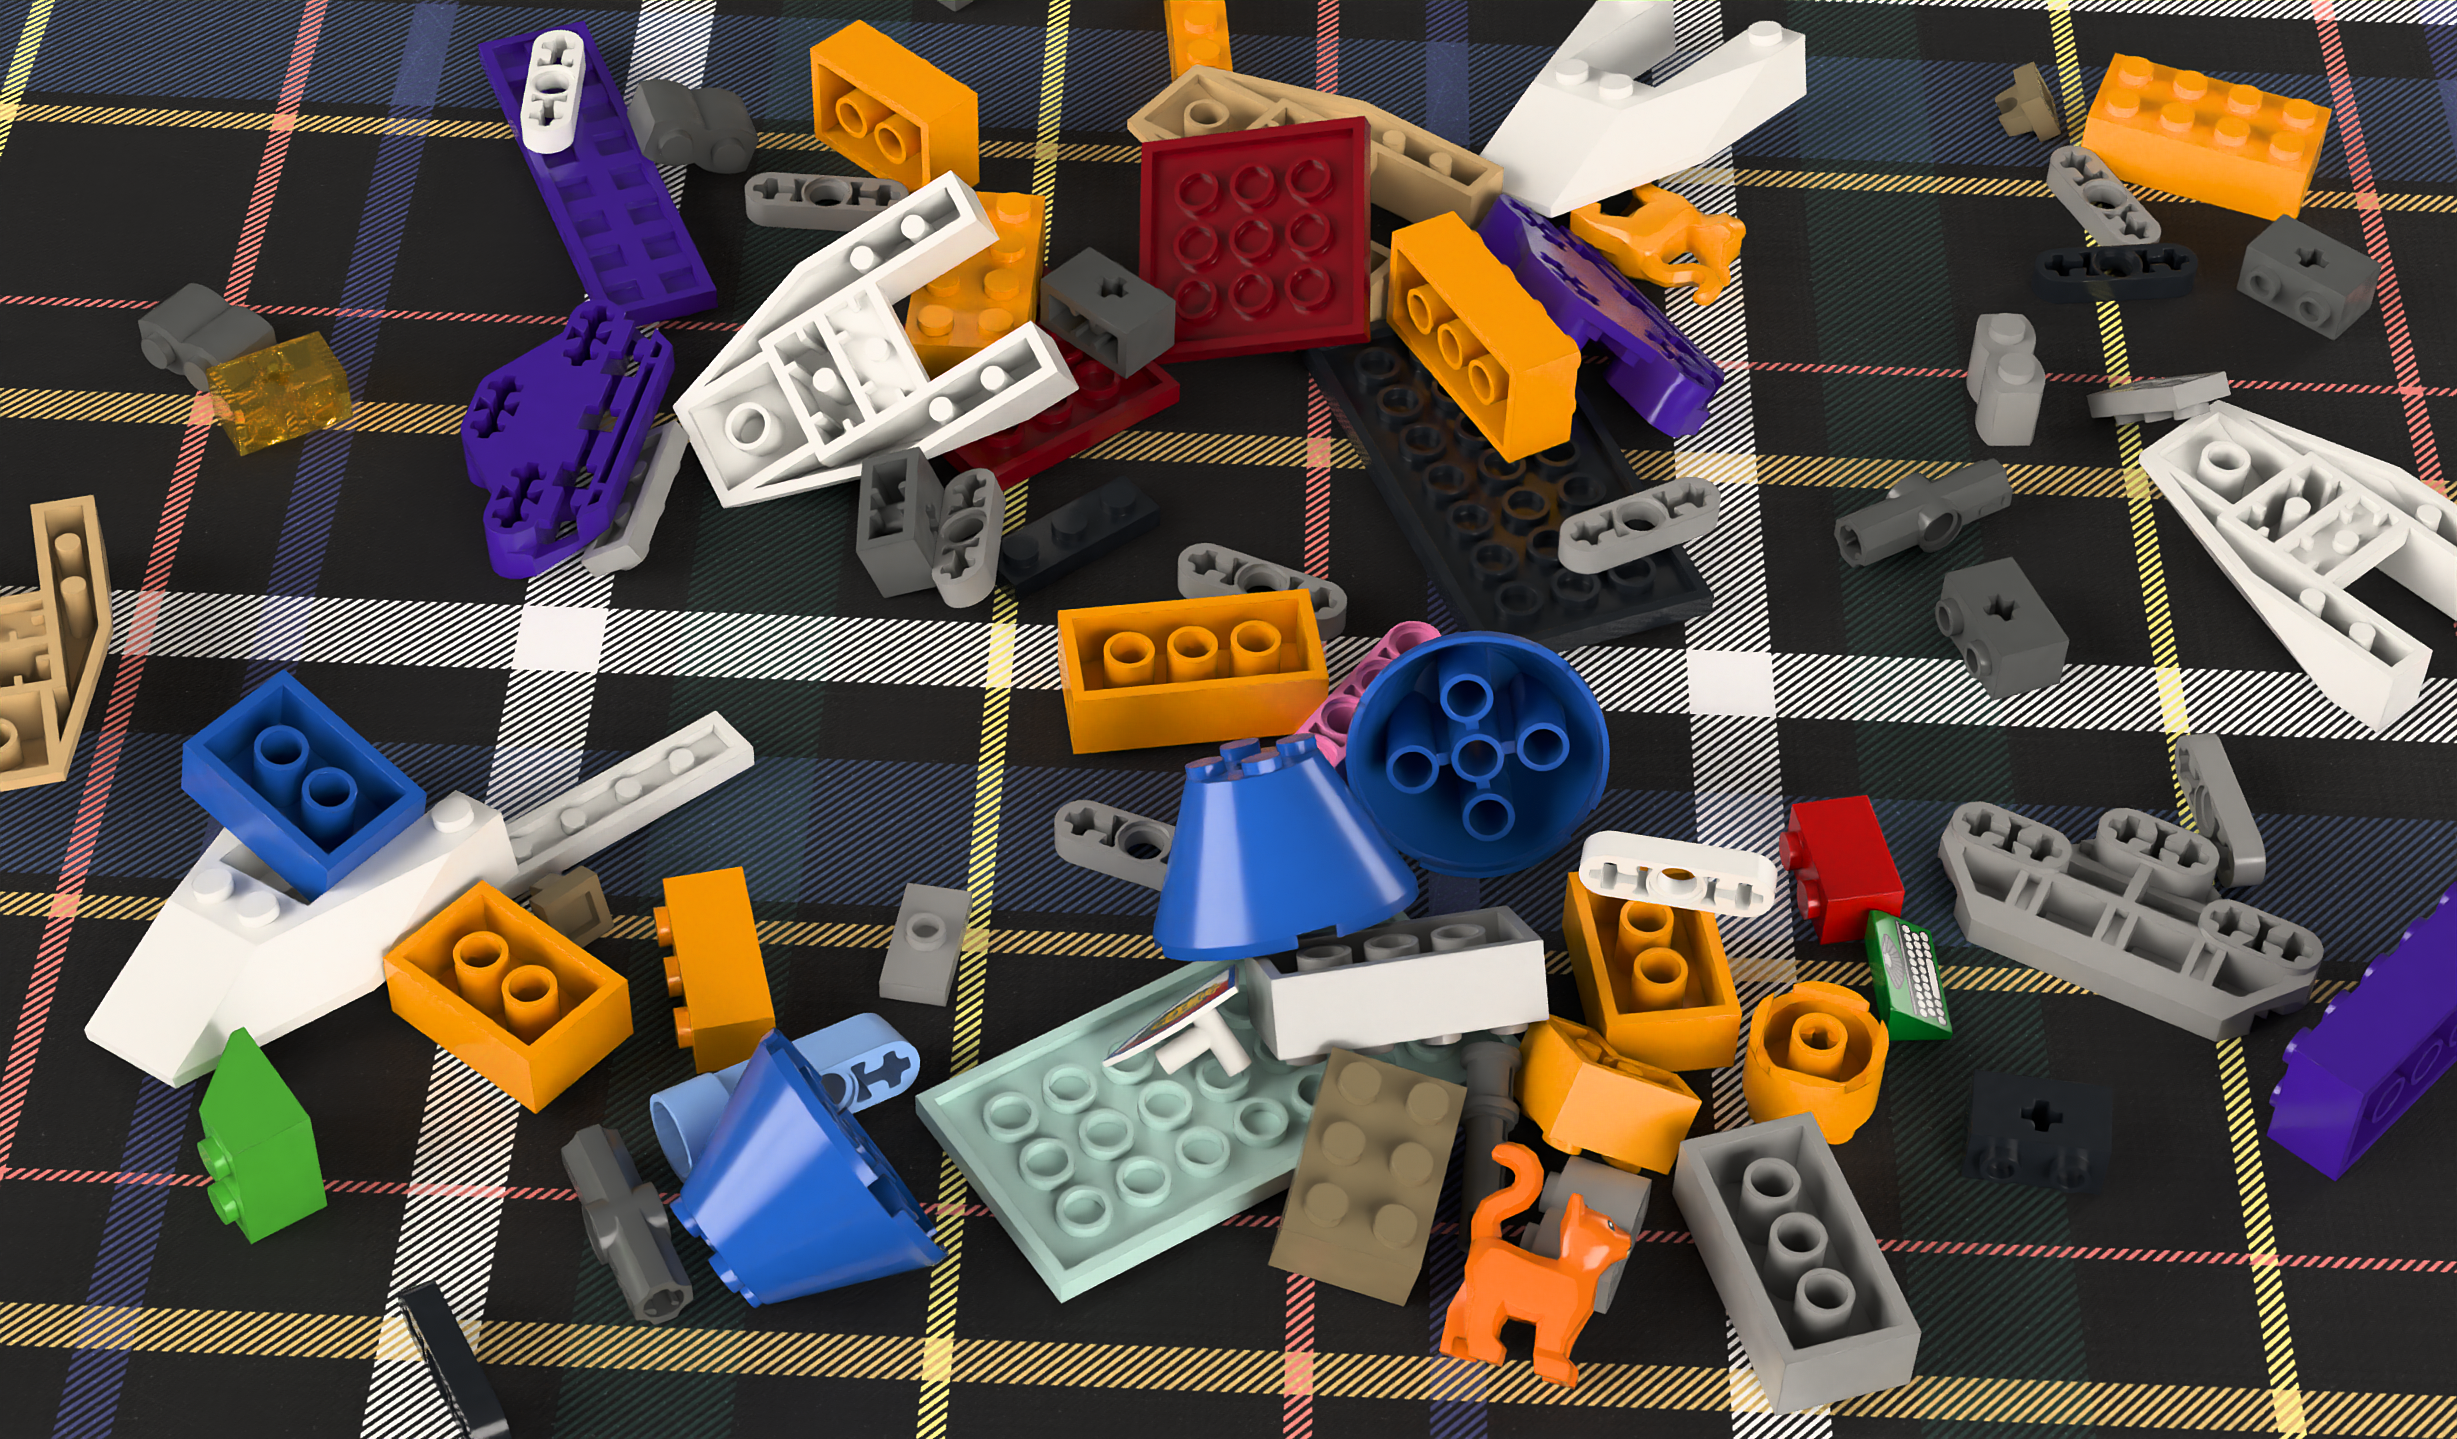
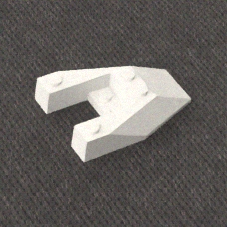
(1598, 132)
(833, 375)
(2299, 525)
(259, 956)

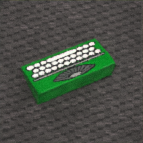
(1906, 979)

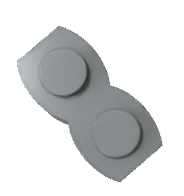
(2005, 379)
(1605, 1190)

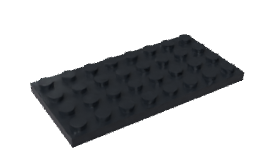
(1495, 525)

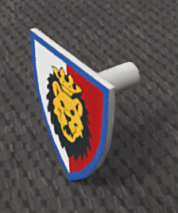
(1207, 1033)

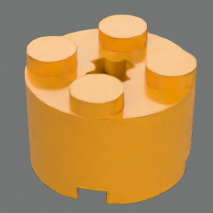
(1817, 1055)

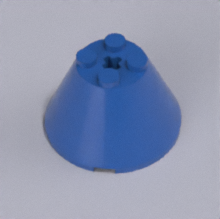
(1478, 753)
(1272, 852)
(798, 1191)

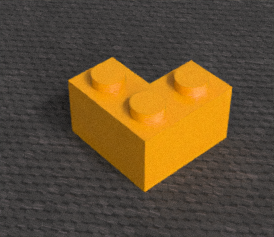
(1601, 1100)

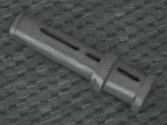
(1487, 1120)

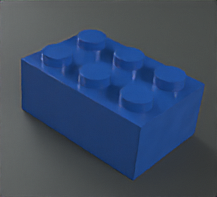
(298, 785)

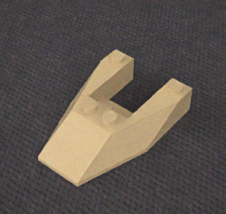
(1410, 167)
(53, 645)

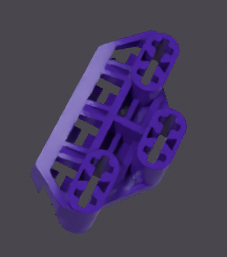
(1591, 300)
(540, 425)

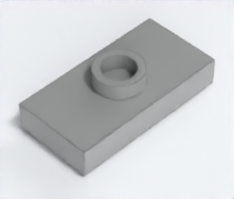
(926, 944)

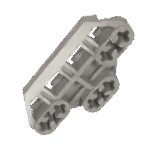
(2126, 917)

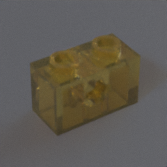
(279, 393)

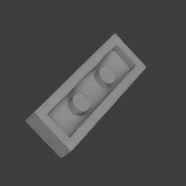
(2160, 398)
(641, 505)

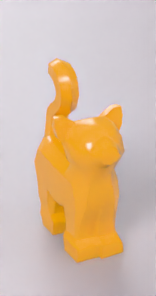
(1658, 230)

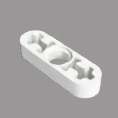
(560, 106)
(1654, 887)

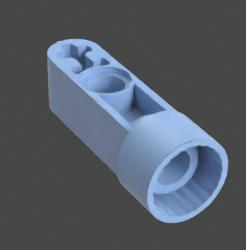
(859, 1063)

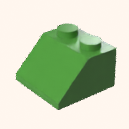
(257, 1144)

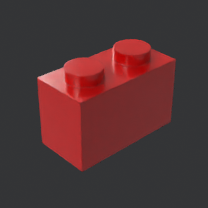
(1840, 866)

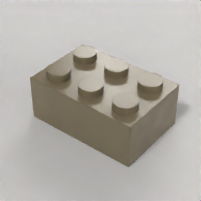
(1368, 1177)

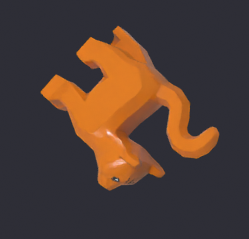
(1526, 1287)

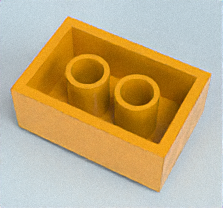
(892, 109)
(1653, 978)
(509, 996)

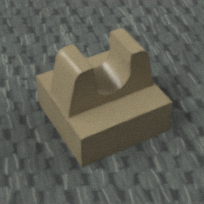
(2028, 105)
(572, 905)

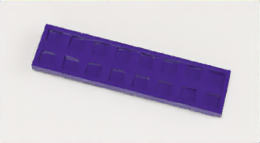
(605, 192)

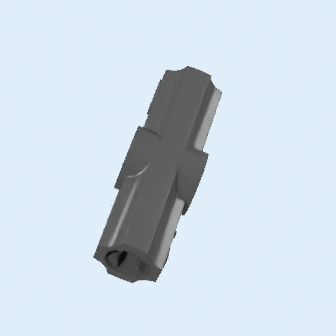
(1923, 512)
(627, 1224)

